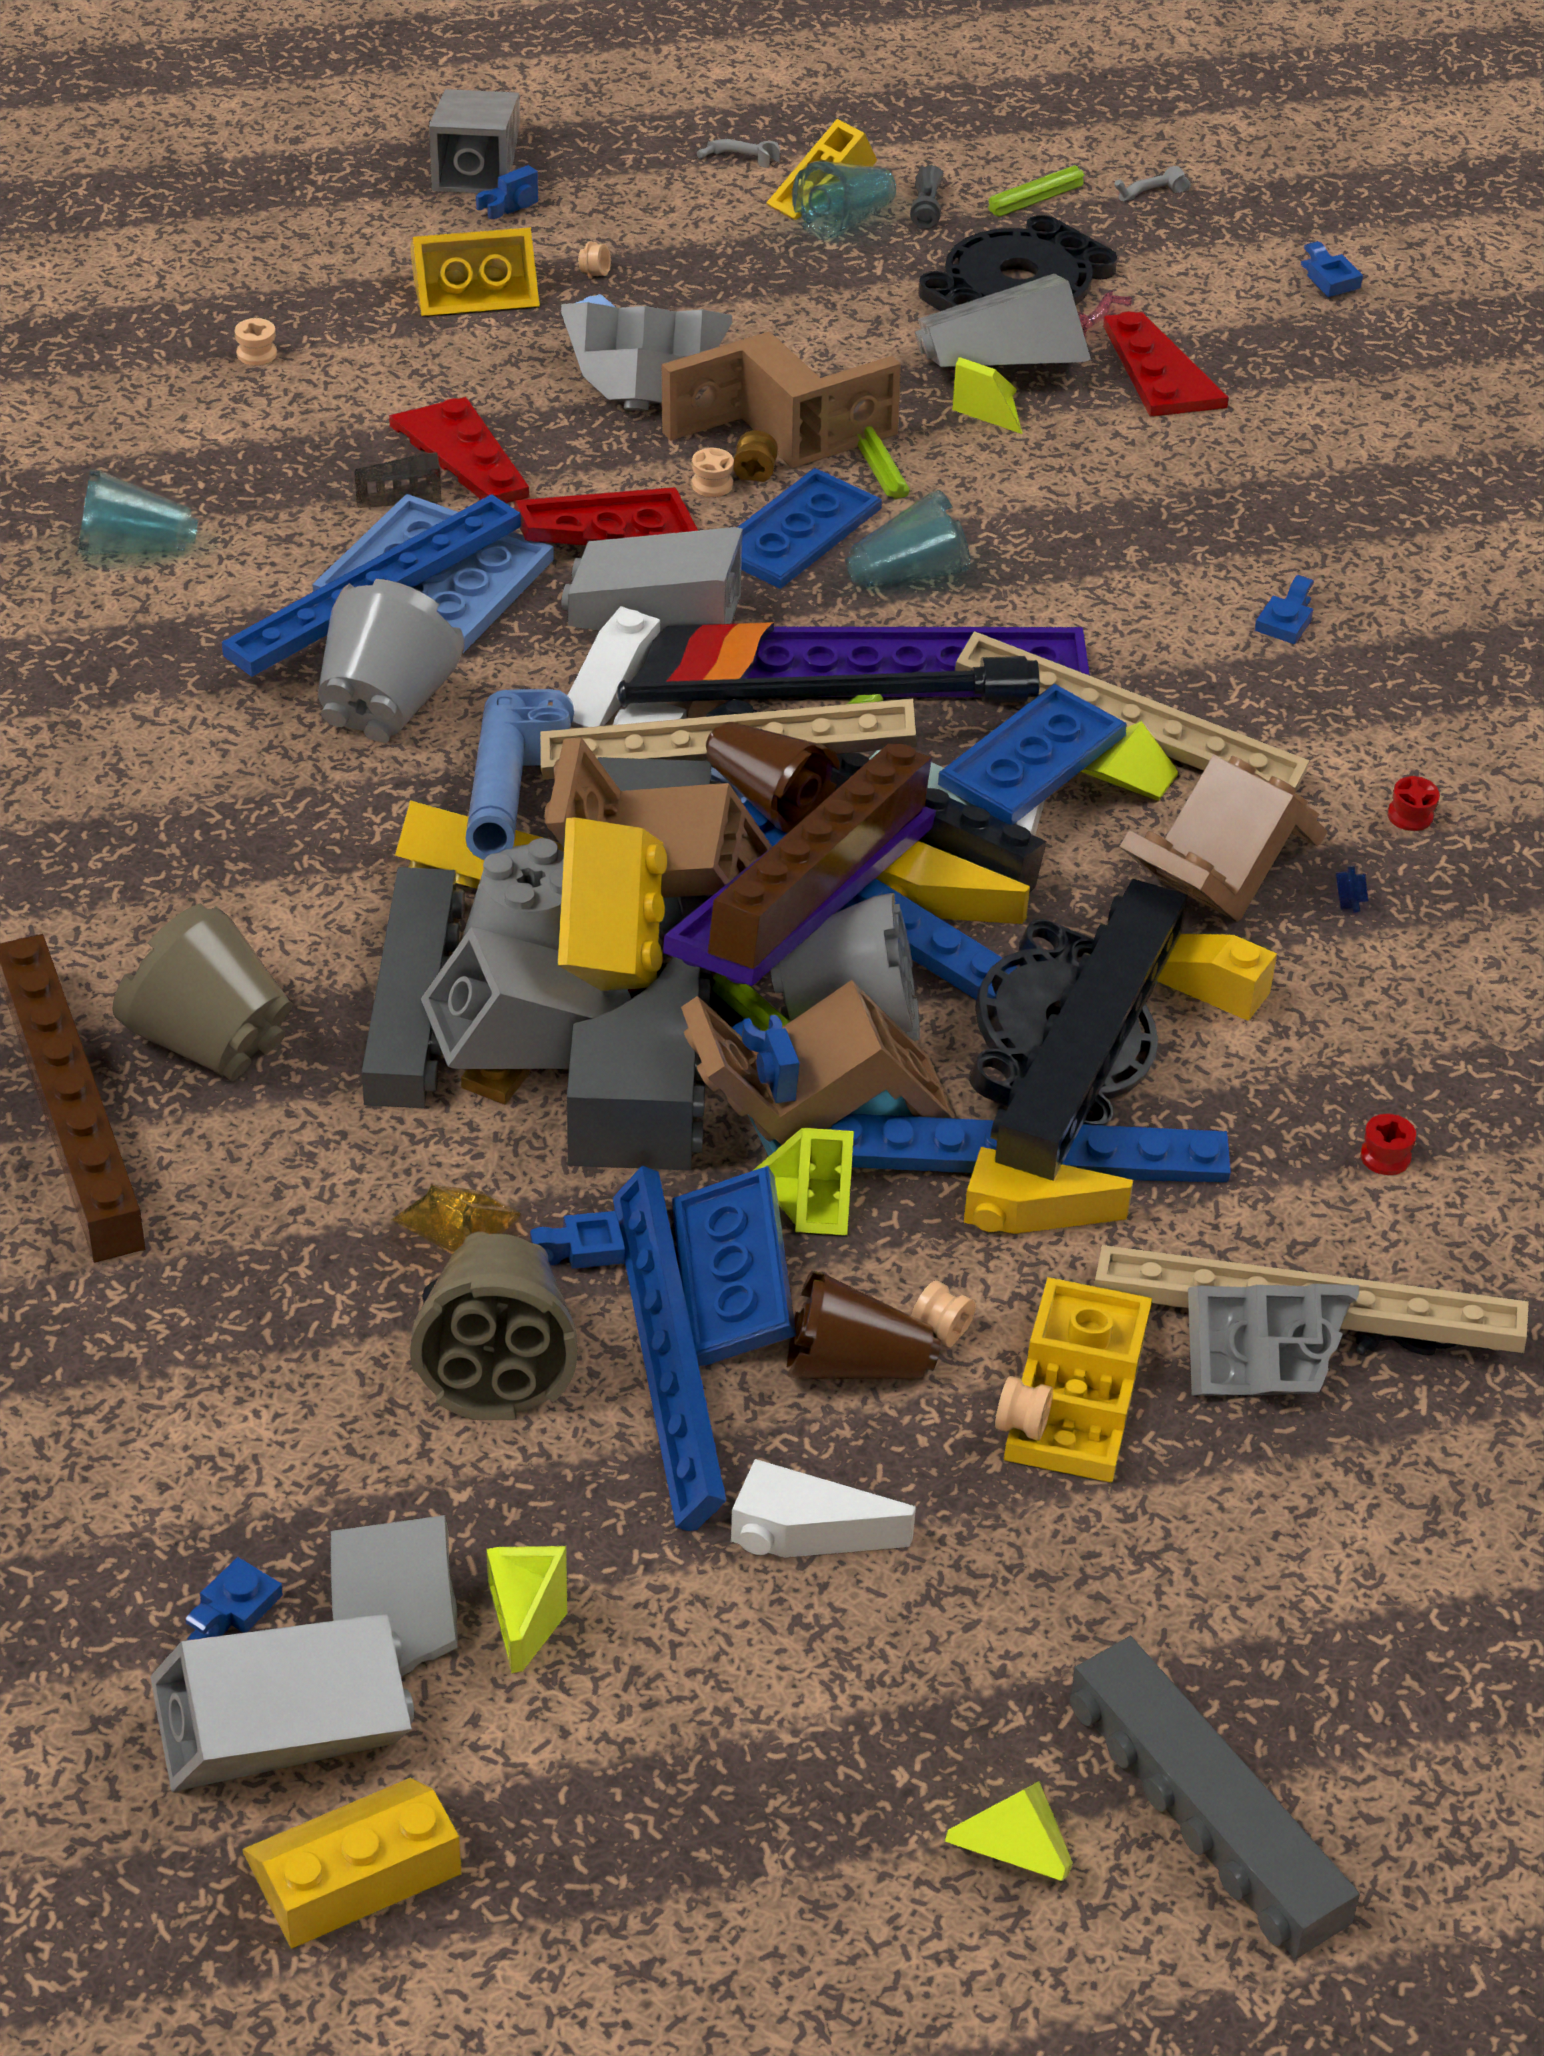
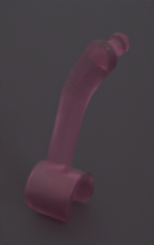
(1102, 310)

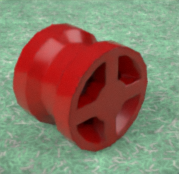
(1413, 803)
(1388, 1144)

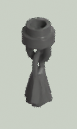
(926, 209)

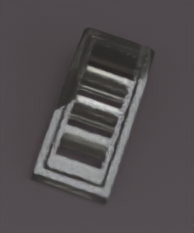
(410, 468)

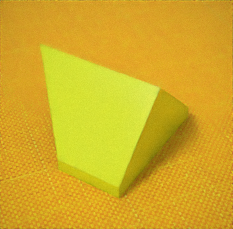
(985, 395)
(1135, 764)
(814, 1179)
(528, 1597)
(1017, 1832)

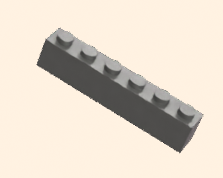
(415, 949)
(1213, 1798)

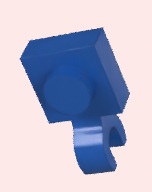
(514, 192)
(1331, 273)
(1287, 617)
(775, 1058)
(585, 1239)
(233, 1599)

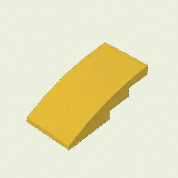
(1090, 1353)

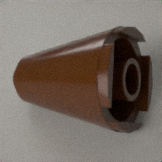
(773, 771)
(856, 1336)

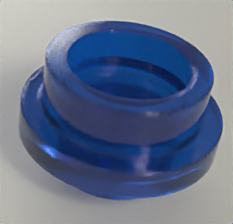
(1351, 889)

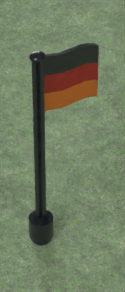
(717, 658)

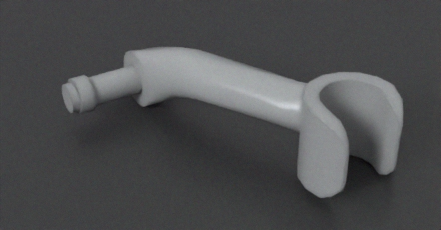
(764, 150)
(1172, 177)

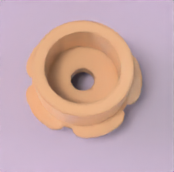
(594, 259)

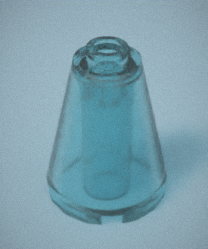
(840, 194)
(131, 519)
(911, 546)

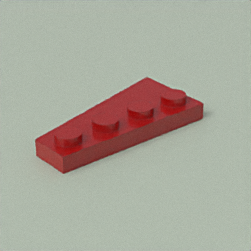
(1159, 369)
(463, 447)
(604, 516)

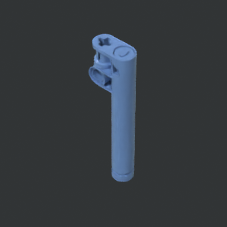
(507, 744)

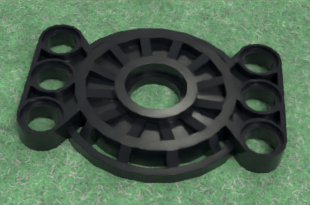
(991, 252)
(1018, 1011)

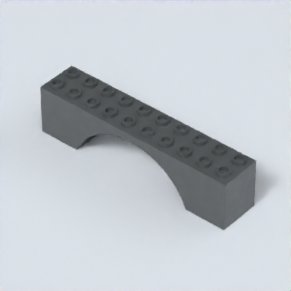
(632, 1067)

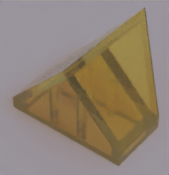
(453, 1213)

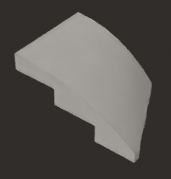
(1264, 1337)
(402, 1573)

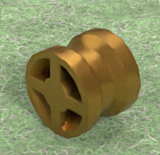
(750, 447)

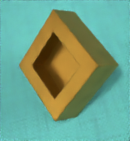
(494, 1083)

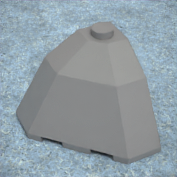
(625, 346)

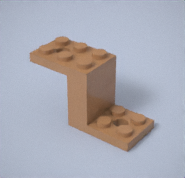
(780, 396)
(701, 826)
(1226, 836)
(845, 1058)

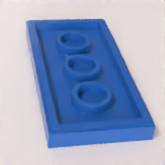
(802, 526)
(1032, 754)
(733, 1266)

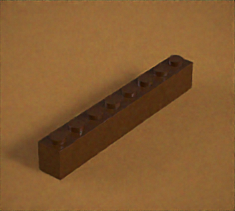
(818, 856)
(70, 1100)

